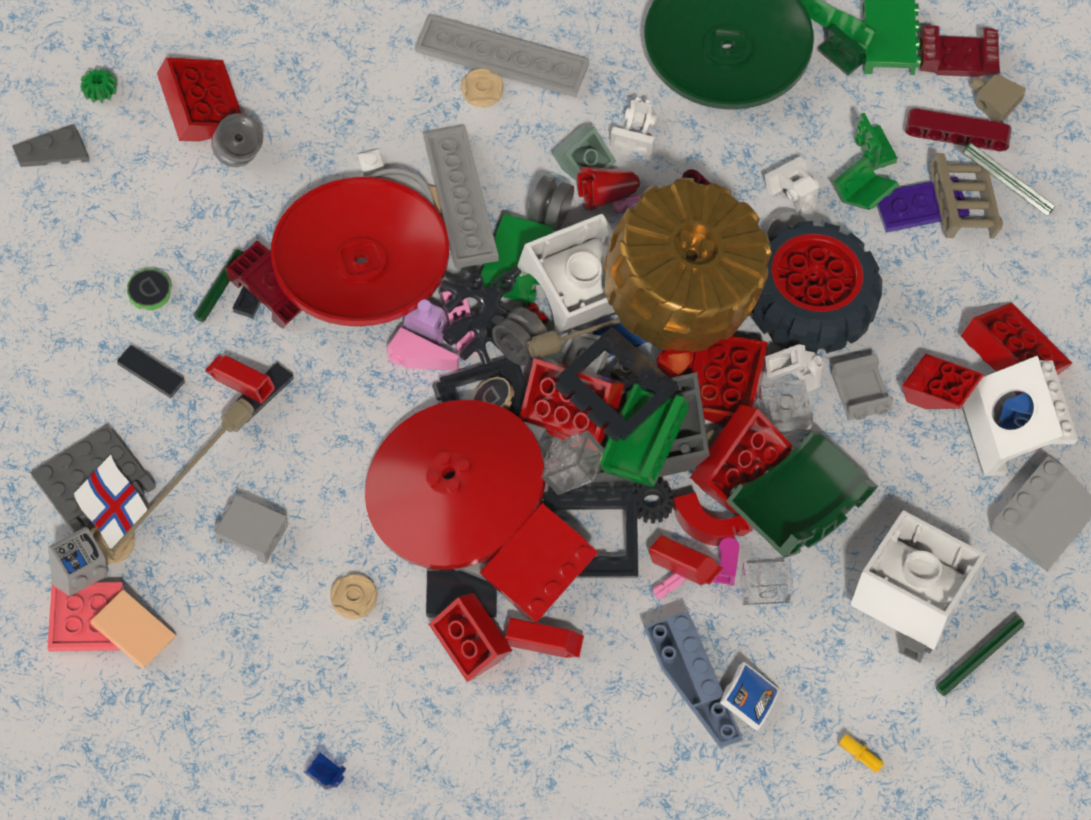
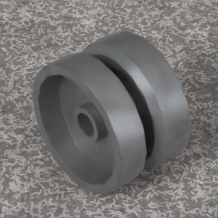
(248, 137)
(550, 202)
(514, 333)

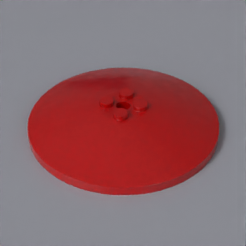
(353, 220)
(463, 517)

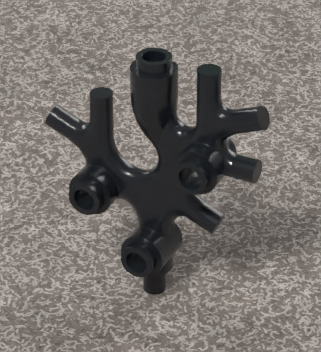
(489, 304)

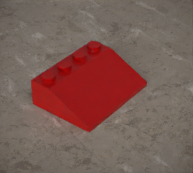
(197, 96)
(1009, 337)
(729, 376)
(553, 411)
(741, 454)
(538, 563)

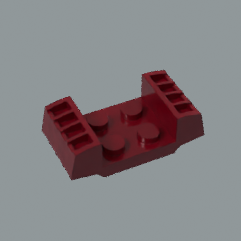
(959, 54)
(255, 273)

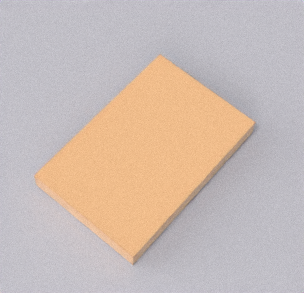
(133, 629)

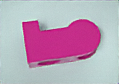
(728, 555)

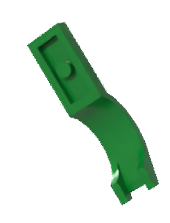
(828, 15)

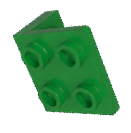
(874, 144)
(862, 187)

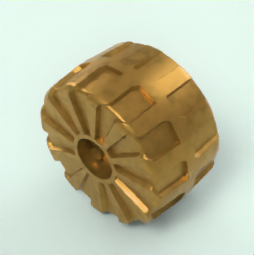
(679, 299)

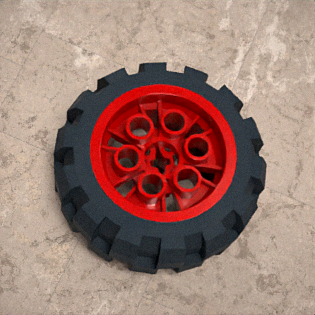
(850, 288)

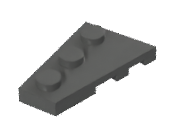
(57, 146)

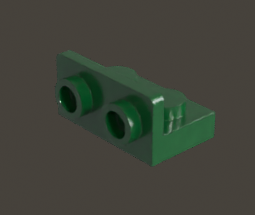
(842, 51)

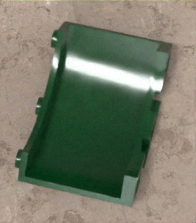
(803, 495)

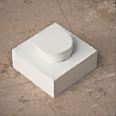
(370, 162)

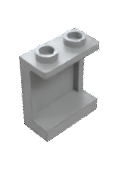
(861, 387)
(251, 527)

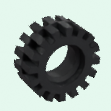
(654, 513)

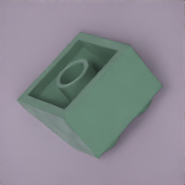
(583, 149)

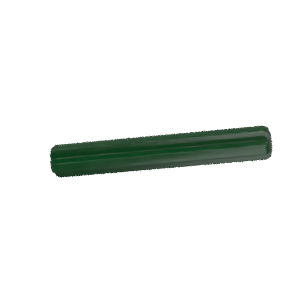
(215, 291)

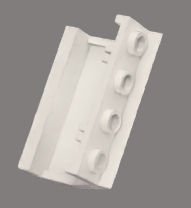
(1048, 425)

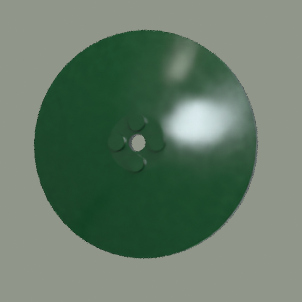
(767, 58)

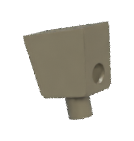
(997, 97)

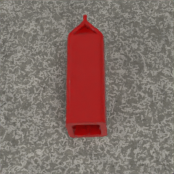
(241, 378)
(684, 561)
(544, 638)

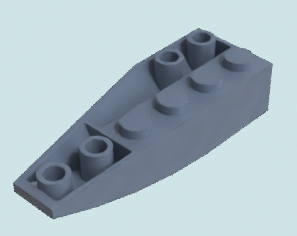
(691, 674)

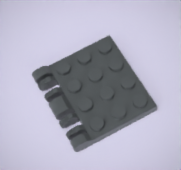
(71, 468)

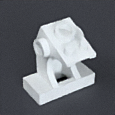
(640, 115)
(797, 182)
(798, 362)

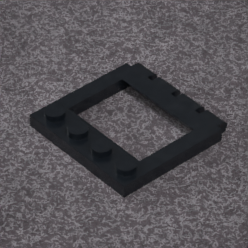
(505, 368)
(600, 412)
(578, 499)

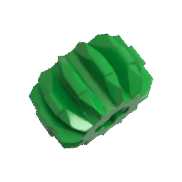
(98, 85)

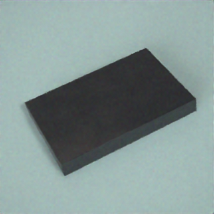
(447, 586)

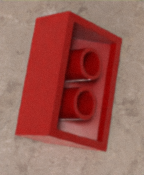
(470, 636)

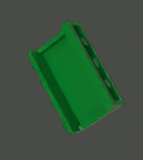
(896, 34)
(510, 241)
(646, 449)

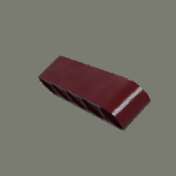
(958, 129)

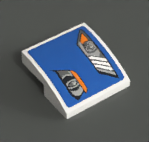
(750, 696)

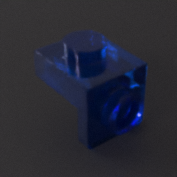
(325, 772)

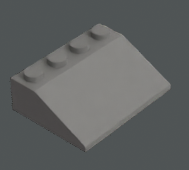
(1045, 514)

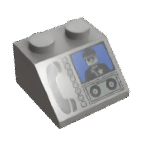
(76, 562)

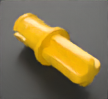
(861, 753)

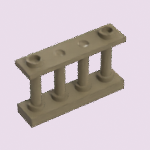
(949, 204)

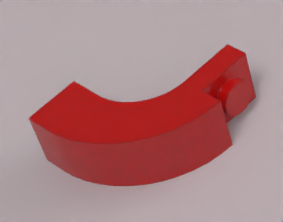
(704, 527)

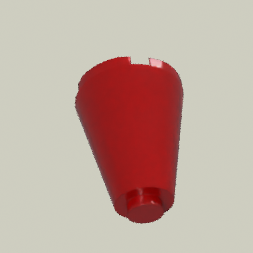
(605, 186)

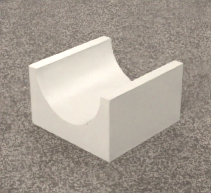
(572, 273)
(917, 579)

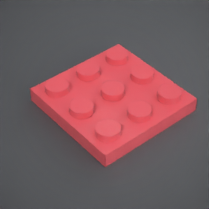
(72, 617)

